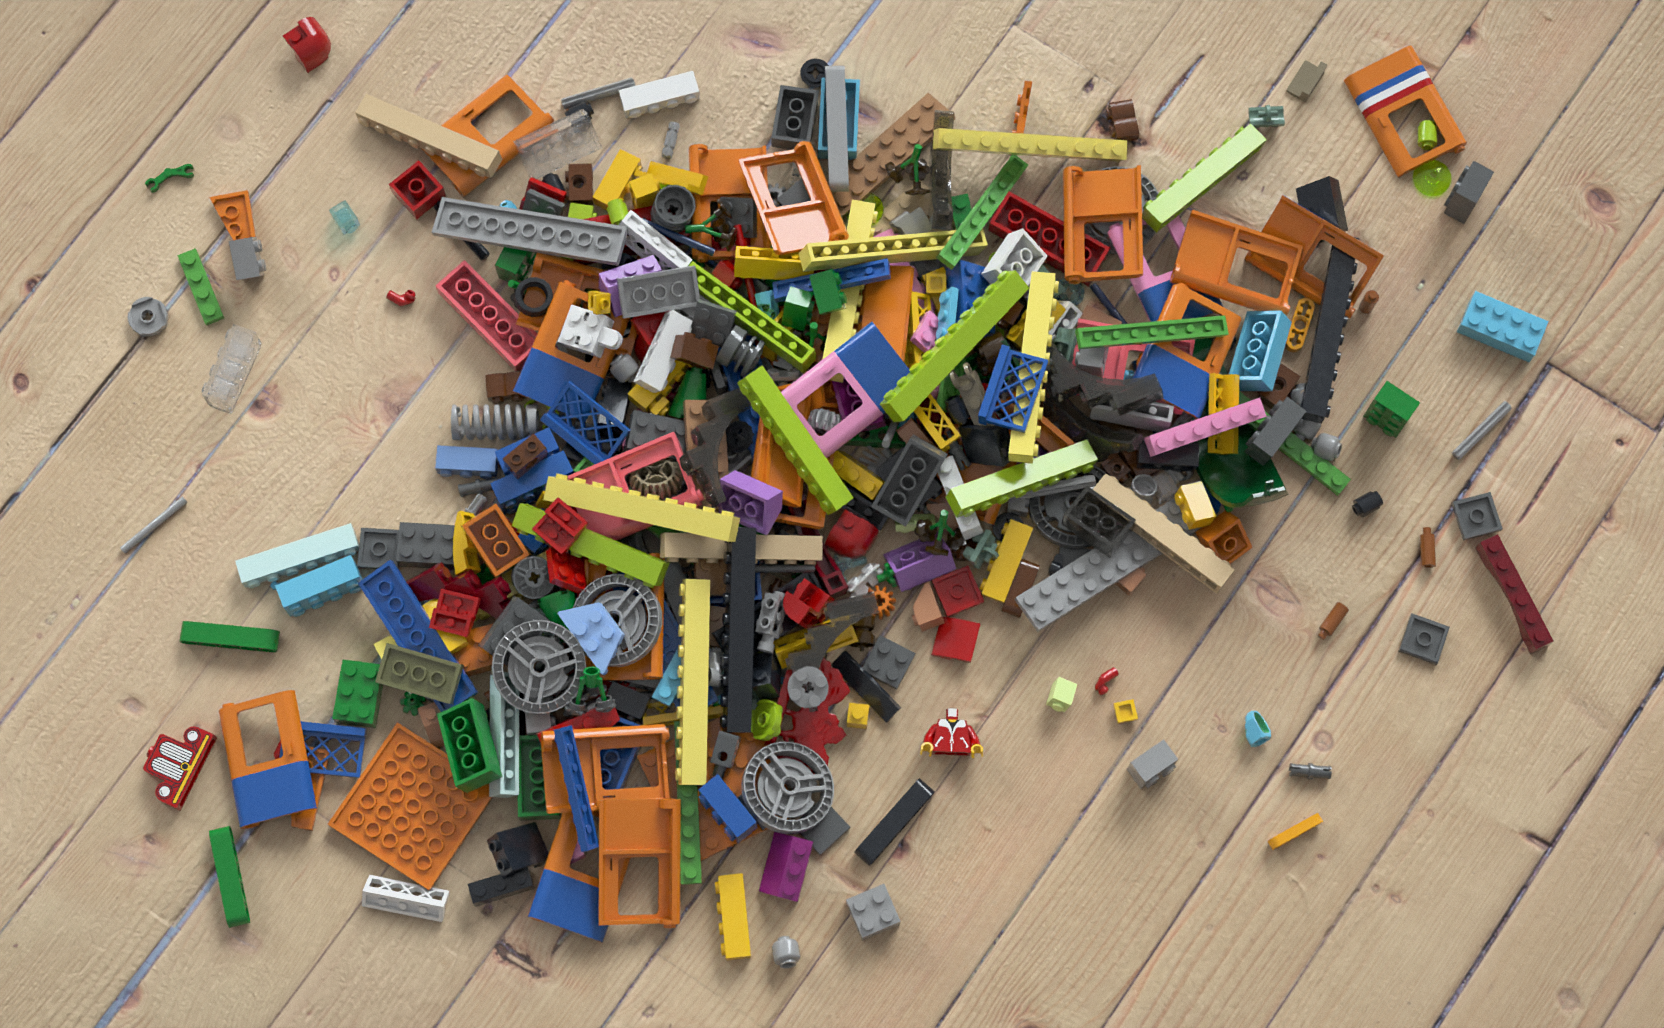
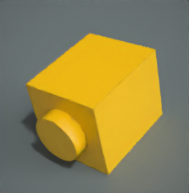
(857, 715)

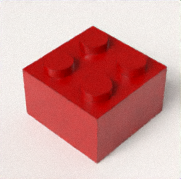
(417, 189)

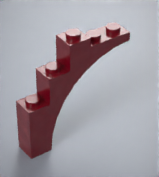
(492, 594)

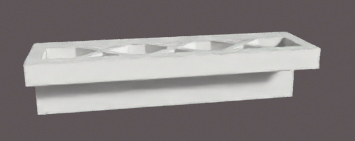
(653, 243)
(403, 901)

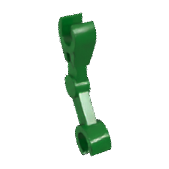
(168, 173)

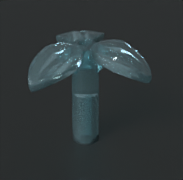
(847, 563)

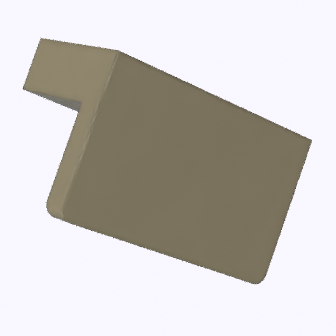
(1306, 80)

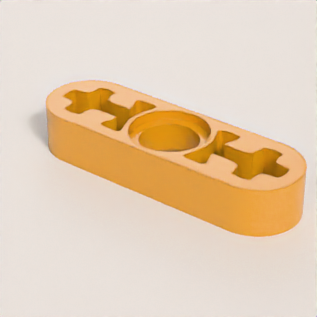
(1298, 310)
(1295, 831)

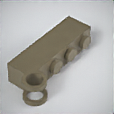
(971, 391)

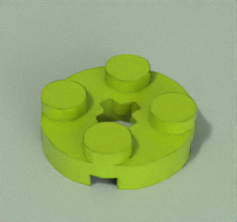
(772, 713)

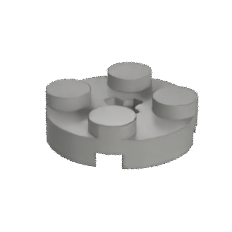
(137, 313)
(817, 680)

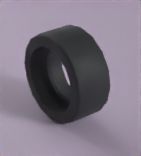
(533, 282)

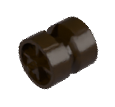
(862, 629)

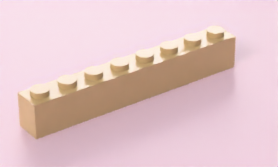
(428, 136)
(1166, 536)
(768, 548)

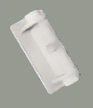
(858, 586)

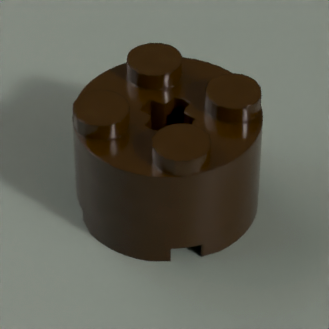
(987, 352)

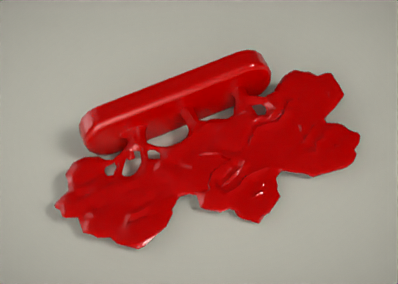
(815, 727)

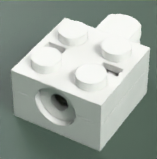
(589, 331)

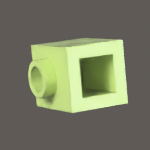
(1061, 694)

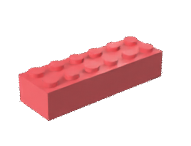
(487, 314)

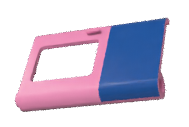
(1155, 289)
(869, 368)

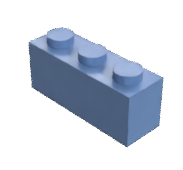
(466, 461)

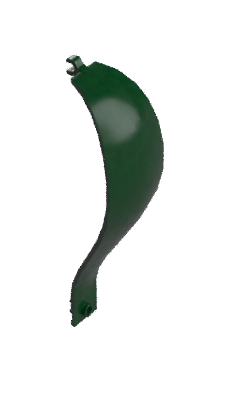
(1235, 478)

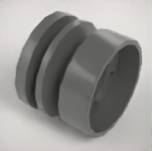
(678, 201)
(740, 351)
(522, 571)

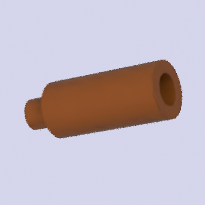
(1369, 302)
(1427, 547)
(1332, 620)

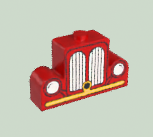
(178, 764)

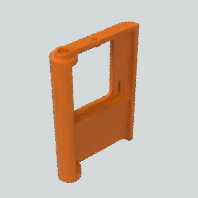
(468, 180)
(556, 270)
(589, 744)
(640, 830)

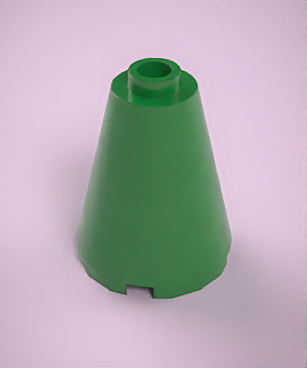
(691, 388)
(557, 602)

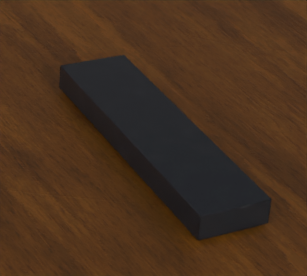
(866, 686)

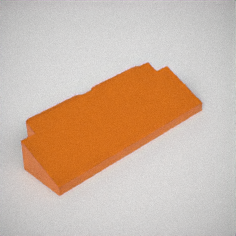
(888, 306)
(774, 466)

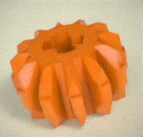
(886, 598)

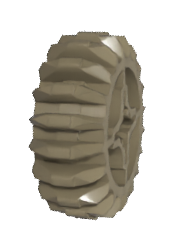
(660, 479)

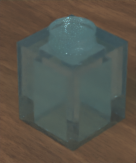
(344, 217)

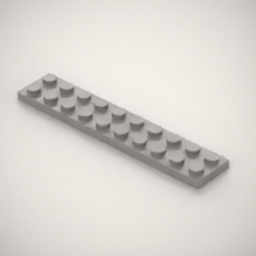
(530, 231)
(1091, 575)

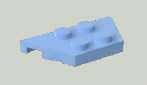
(595, 632)

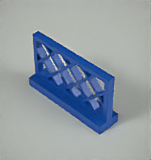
(998, 380)
(573, 436)
(334, 732)

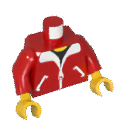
(951, 737)

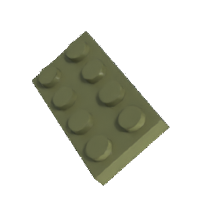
(419, 673)

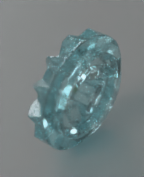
(1075, 298)

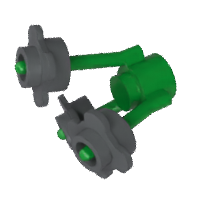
(594, 686)

